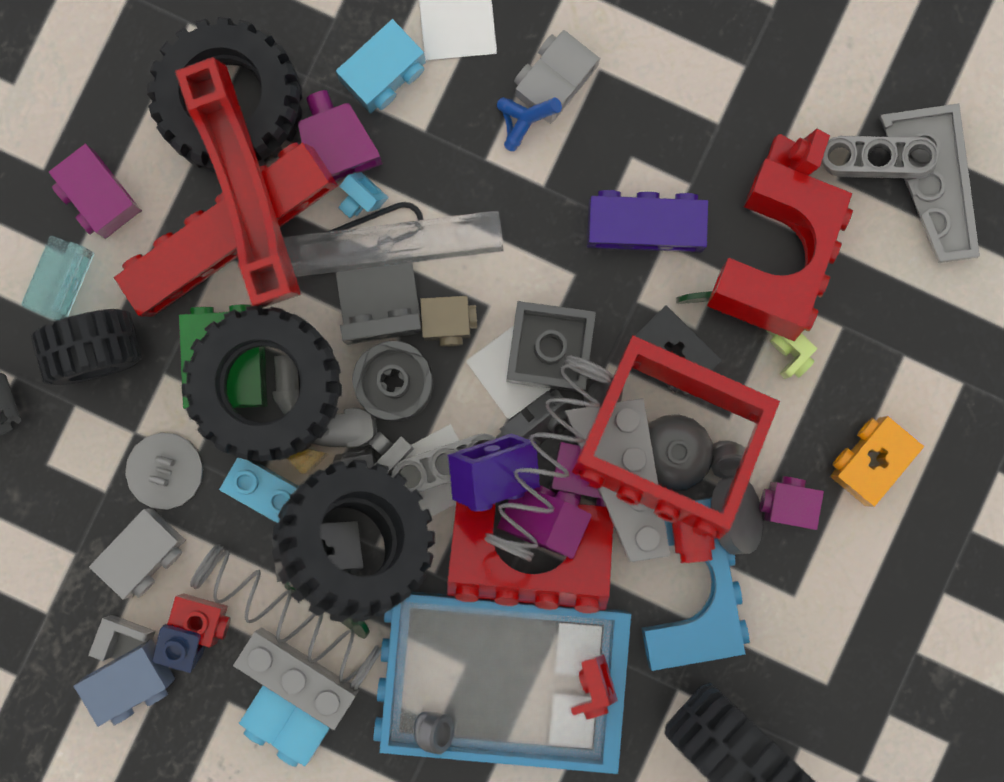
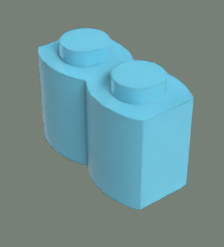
(283, 726)

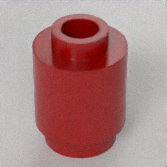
(690, 545)

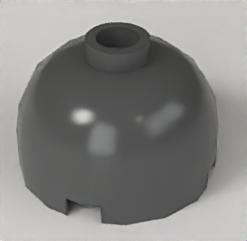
(680, 451)

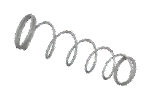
(589, 370)
(207, 567)

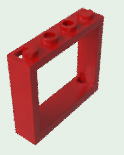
(697, 382)

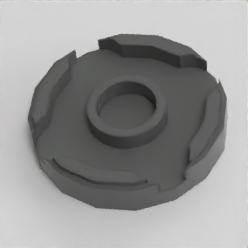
(748, 523)

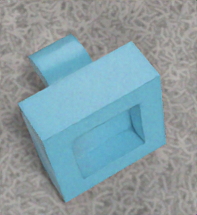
(361, 195)

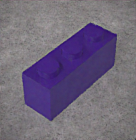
(647, 222)

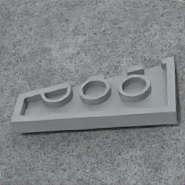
(945, 194)

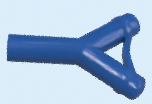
(525, 118)

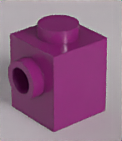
(792, 503)

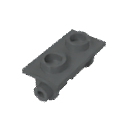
(543, 420)

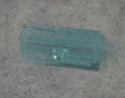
(57, 278)

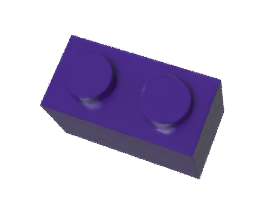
(486, 471)

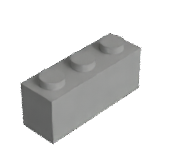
(295, 679)

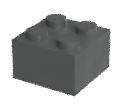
(543, 340)

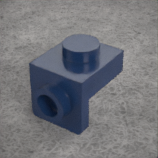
(178, 648)

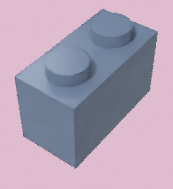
(124, 683)

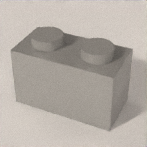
(138, 554)

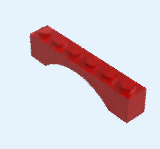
(255, 226)

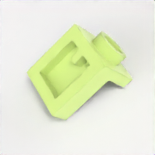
(800, 349)

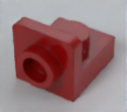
(803, 155)
(597, 681)

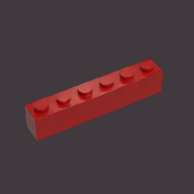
(208, 238)

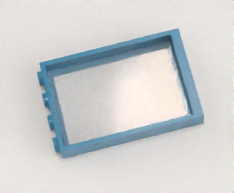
(502, 681)

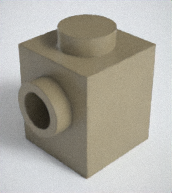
(447, 319)

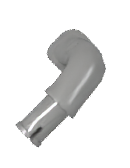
(348, 430)

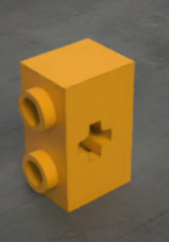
(895, 454)

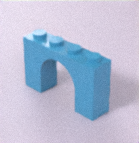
(712, 631)

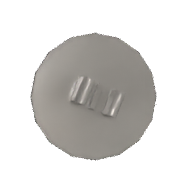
(164, 471)

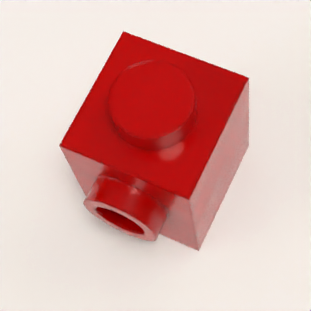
(200, 617)

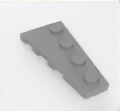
(628, 446)

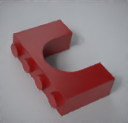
(816, 215)
(577, 582)

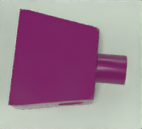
(338, 137)

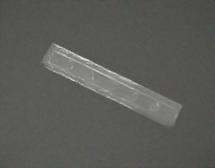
(395, 243)

